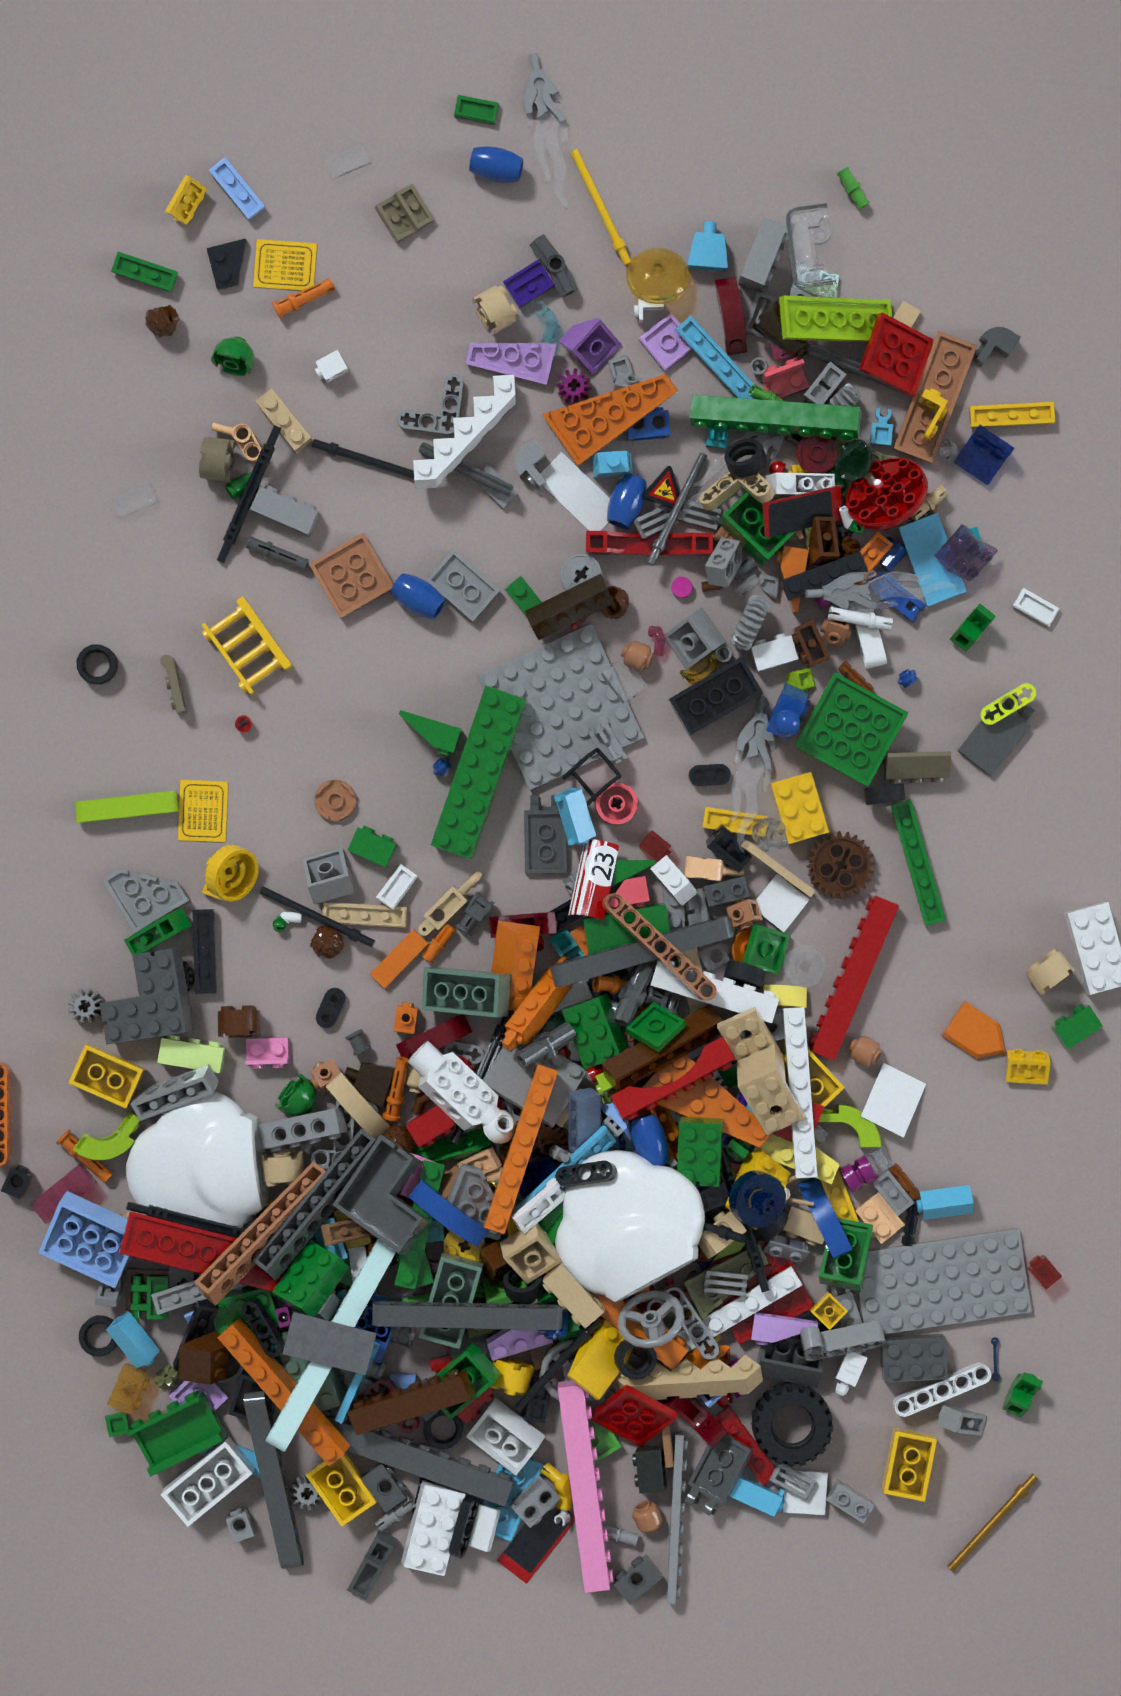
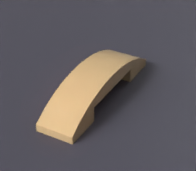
(357, 1106)

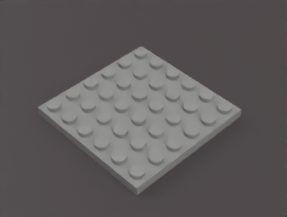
(563, 704)

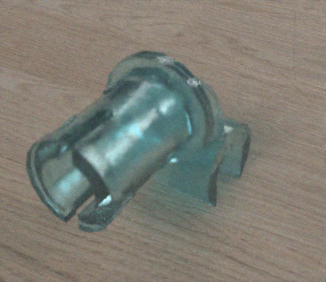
(551, 323)

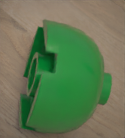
(234, 356)
(297, 1097)

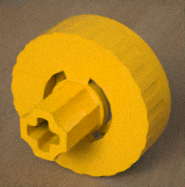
(223, 867)

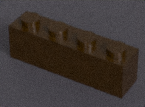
(569, 607)

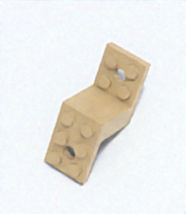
(761, 1071)

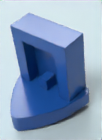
(894, 556)

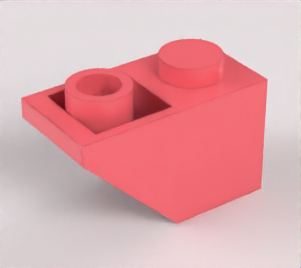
(633, 891)

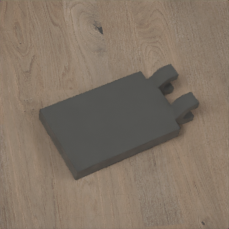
(992, 743)
(544, 839)
(718, 1473)

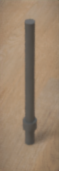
(659, 544)

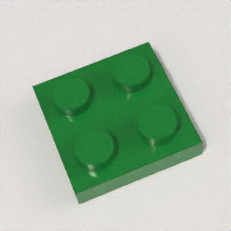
(766, 948)
(656, 1027)

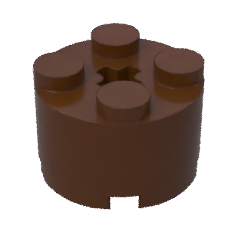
(239, 1022)

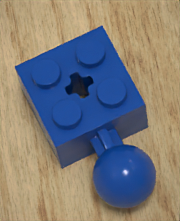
(786, 714)

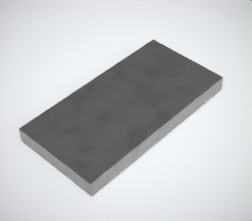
(329, 1343)

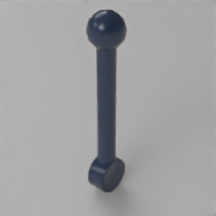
(995, 1376)

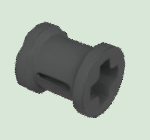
(358, 1042)

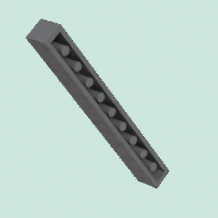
(427, 1463)

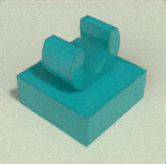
(717, 438)

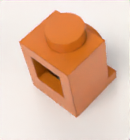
(409, 1026)

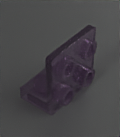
(965, 554)

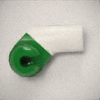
(848, 522)
(284, 919)

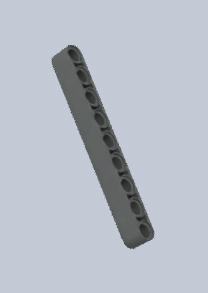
(634, 953)
(467, 1315)
(273, 1481)

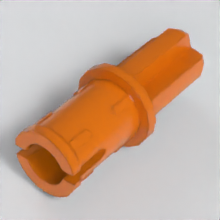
(438, 943)

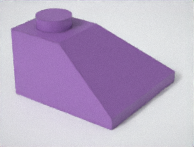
(590, 344)

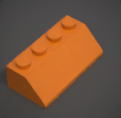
(516, 955)

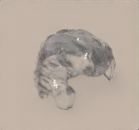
(769, 833)

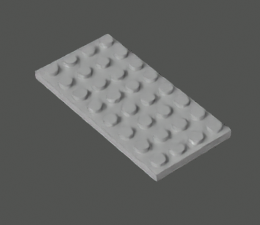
(945, 1282)

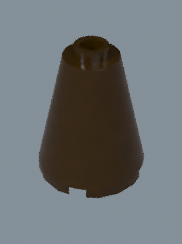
(771, 329)

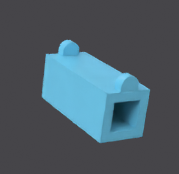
(575, 816)
(945, 1202)
(133, 1340)
(758, 1496)

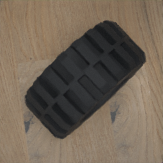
(792, 1452)

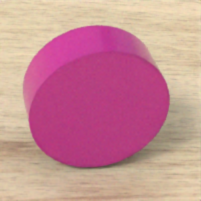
(681, 587)

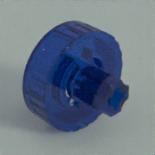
(766, 1204)

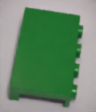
(609, 933)
(177, 1432)

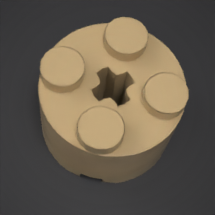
(495, 309)
(1050, 972)
(281, 1166)

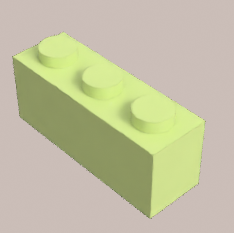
(191, 1053)

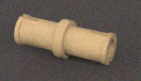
(930, 502)

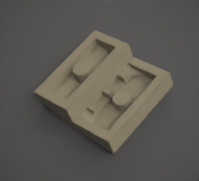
(404, 213)

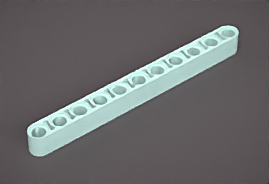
(316, 1373)

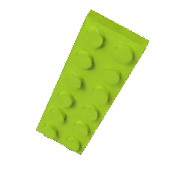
(830, 318)

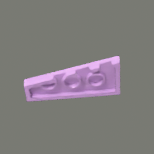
(522, 360)

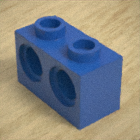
(649, 431)

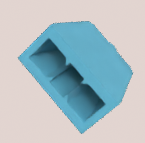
(708, 250)
(612, 464)

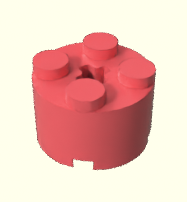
(628, 806)

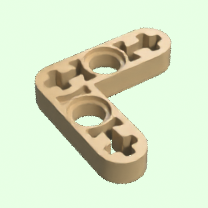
(711, 500)

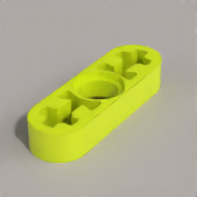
(1024, 699)

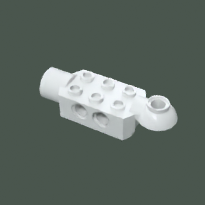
(461, 1093)

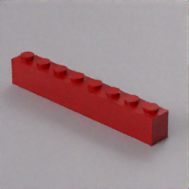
(853, 978)

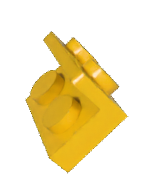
(186, 200)
(1027, 1066)

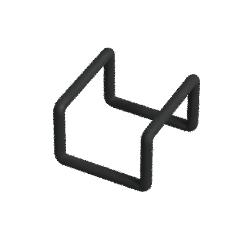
(572, 772)

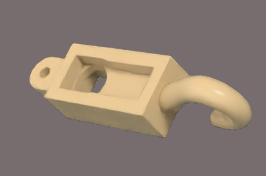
(449, 904)

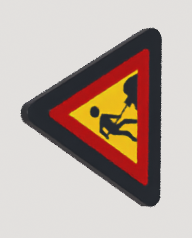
(663, 489)

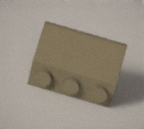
(917, 766)

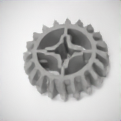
(750, 623)

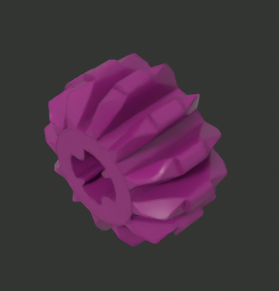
(568, 382)

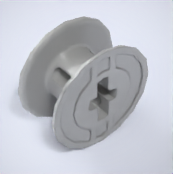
(578, 563)

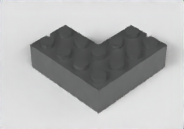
(161, 1002)
(373, 1200)

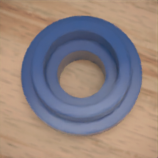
(907, 678)
(441, 766)

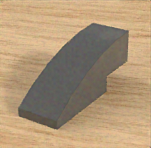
(372, 1564)

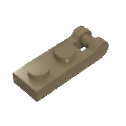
(174, 684)

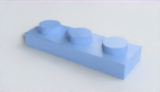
(237, 188)

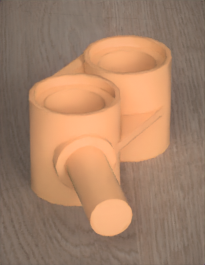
(245, 444)
(708, 869)

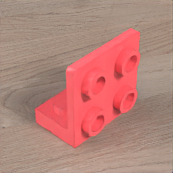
(786, 379)

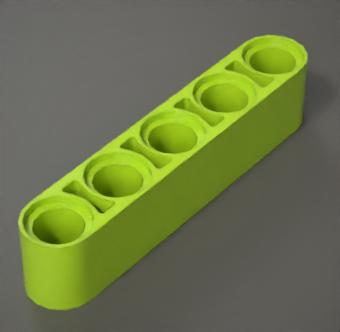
(126, 806)

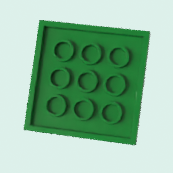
(851, 729)

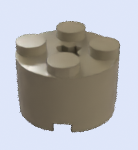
(217, 459)

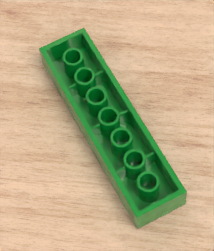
(479, 772)

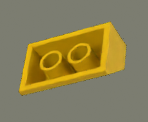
(341, 1488)

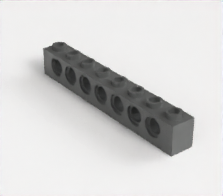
(313, 1209)

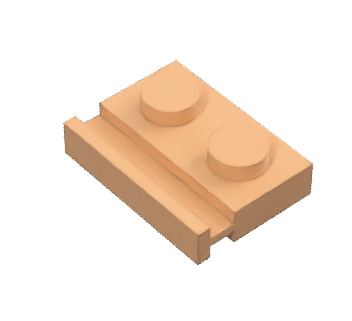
(487, 1161)
(881, 1216)

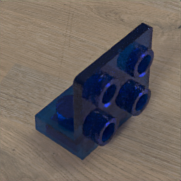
(983, 454)

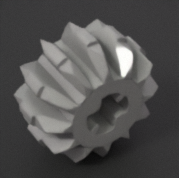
(845, 396)
(79, 1001)
(298, 1493)

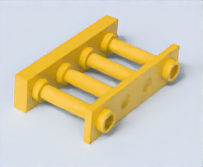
(267, 644)

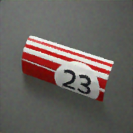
(593, 878)

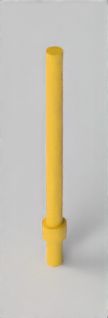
(618, 243)

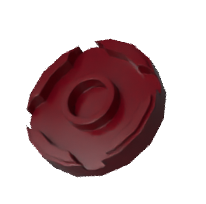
(816, 454)

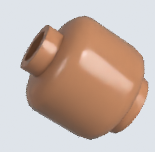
(637, 655)
(865, 1051)
(647, 1516)

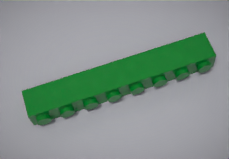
(775, 417)

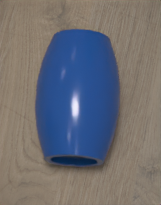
(496, 164)
(626, 501)
(418, 596)
(650, 1139)

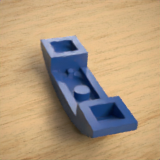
(448, 1213)
(825, 1217)

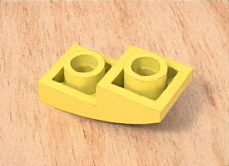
(788, 995)

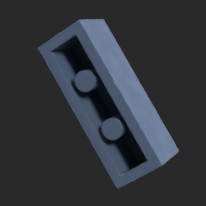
(583, 1116)

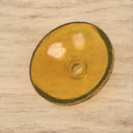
(654, 284)

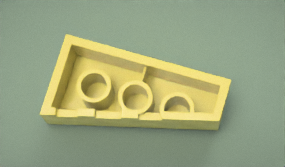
(782, 1152)

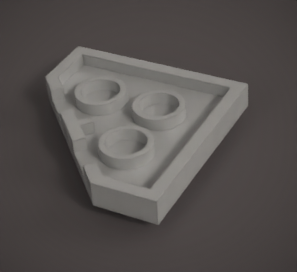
(143, 896)
(472, 1194)

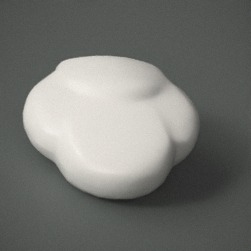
(201, 1162)
(631, 1228)

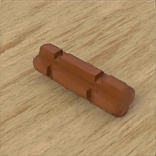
(854, 676)
(904, 1181)

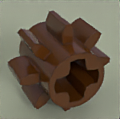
(848, 546)

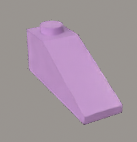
(775, 1327)

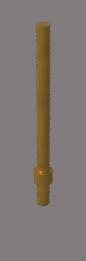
(1020, 1492)

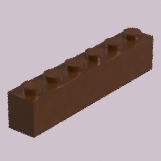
(642, 1060)
(411, 1401)

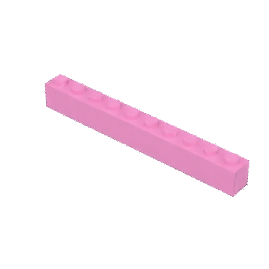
(584, 1487)

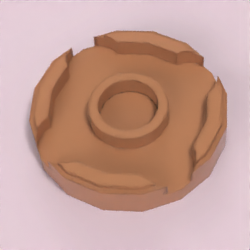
(335, 800)

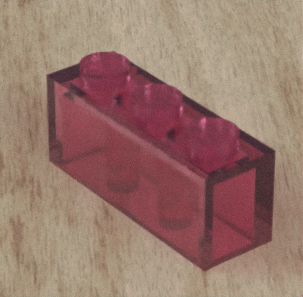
(77, 1181)

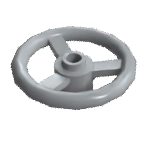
(651, 1320)
(554, 1354)

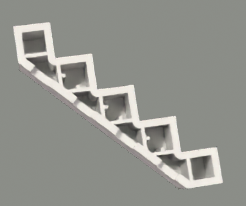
(467, 434)

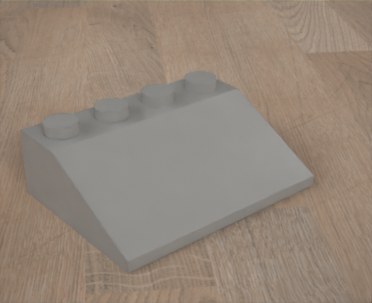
(512, 1081)

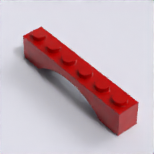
(632, 544)
(633, 1099)

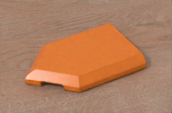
(975, 1032)

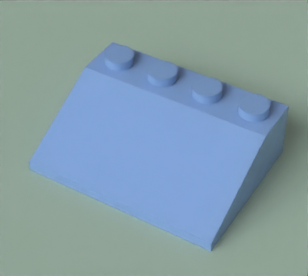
(86, 1239)

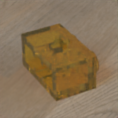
(129, 1376)

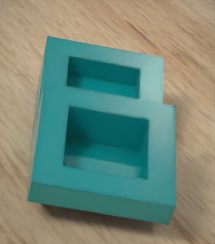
(566, 945)

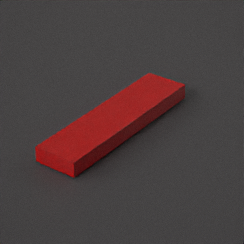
(758, 1462)

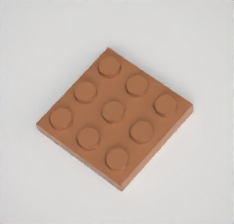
(351, 575)

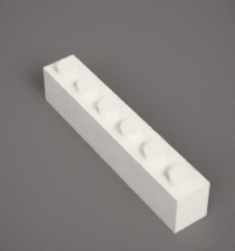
(727, 996)

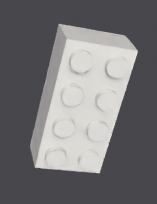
(1096, 947)
(207, 1481)
(432, 1528)

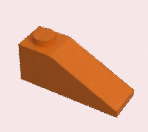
(792, 562)

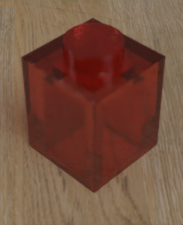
(655, 846)
(1043, 1271)

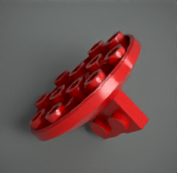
(887, 494)

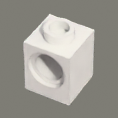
(331, 367)

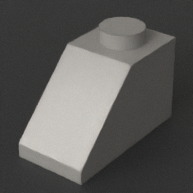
(961, 1420)

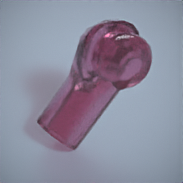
(659, 646)

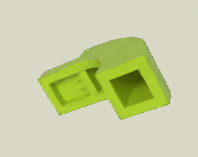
(866, 1130)
(109, 1146)

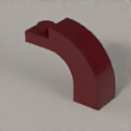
(731, 315)
(546, 921)
(438, 1036)
(698, 1417)

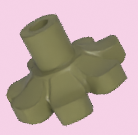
(166, 1377)

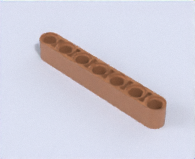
(669, 950)

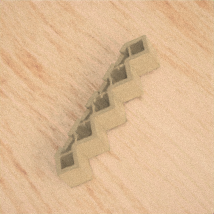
(689, 1381)

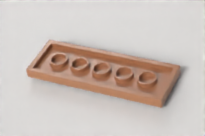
(944, 372)

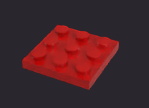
(896, 354)
(633, 1415)

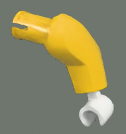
(563, 1488)

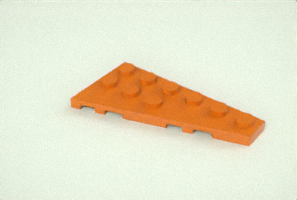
(597, 421)
(709, 1100)

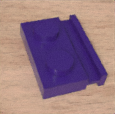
(528, 283)

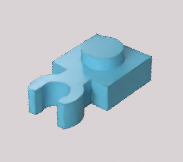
(881, 432)

